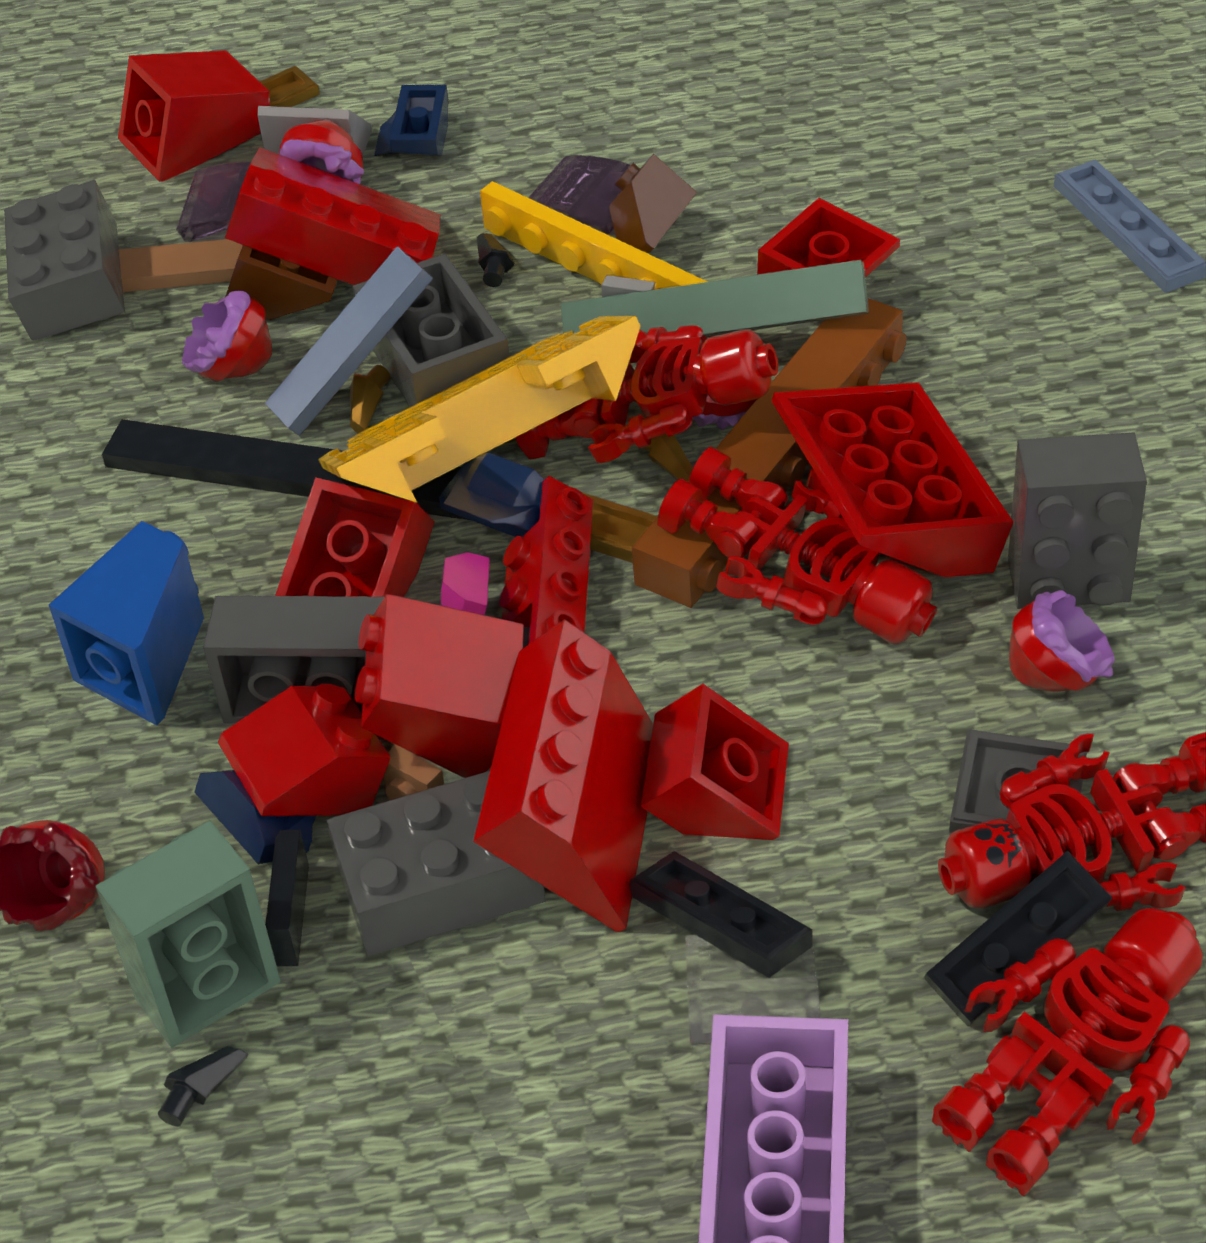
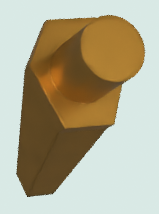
(366, 395)
(670, 456)

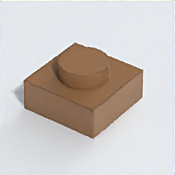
(409, 774)

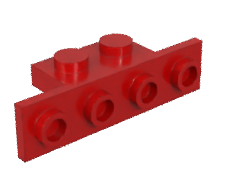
(550, 563)

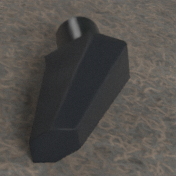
(493, 259)
(197, 1082)

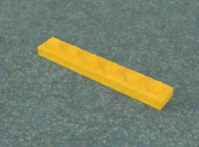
(572, 242)

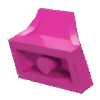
(465, 583)

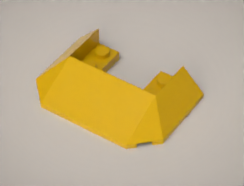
(489, 408)

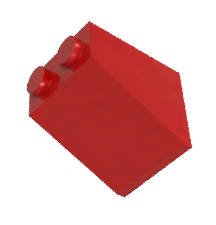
(187, 109)
(437, 680)

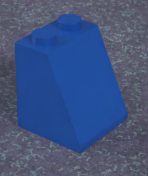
(132, 621)

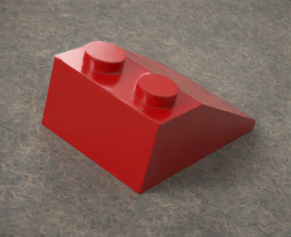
(355, 544)

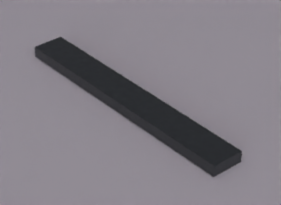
(238, 461)

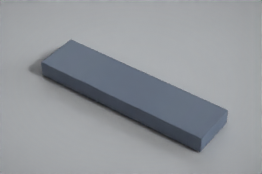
(1131, 226)
(348, 341)

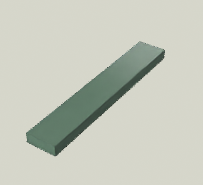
(738, 302)

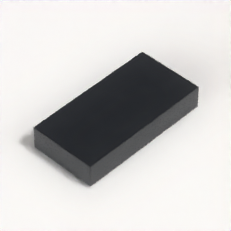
(287, 897)

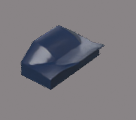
(417, 123)
(495, 494)
(236, 811)

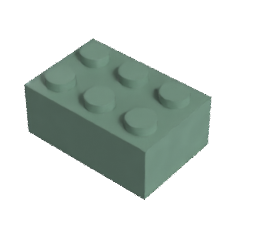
(189, 932)

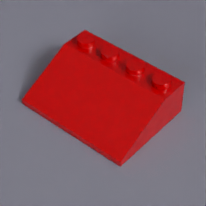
(326, 220)
(899, 476)
(570, 775)

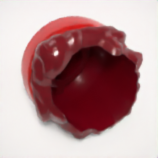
(47, 874)

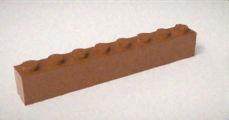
(836, 355)

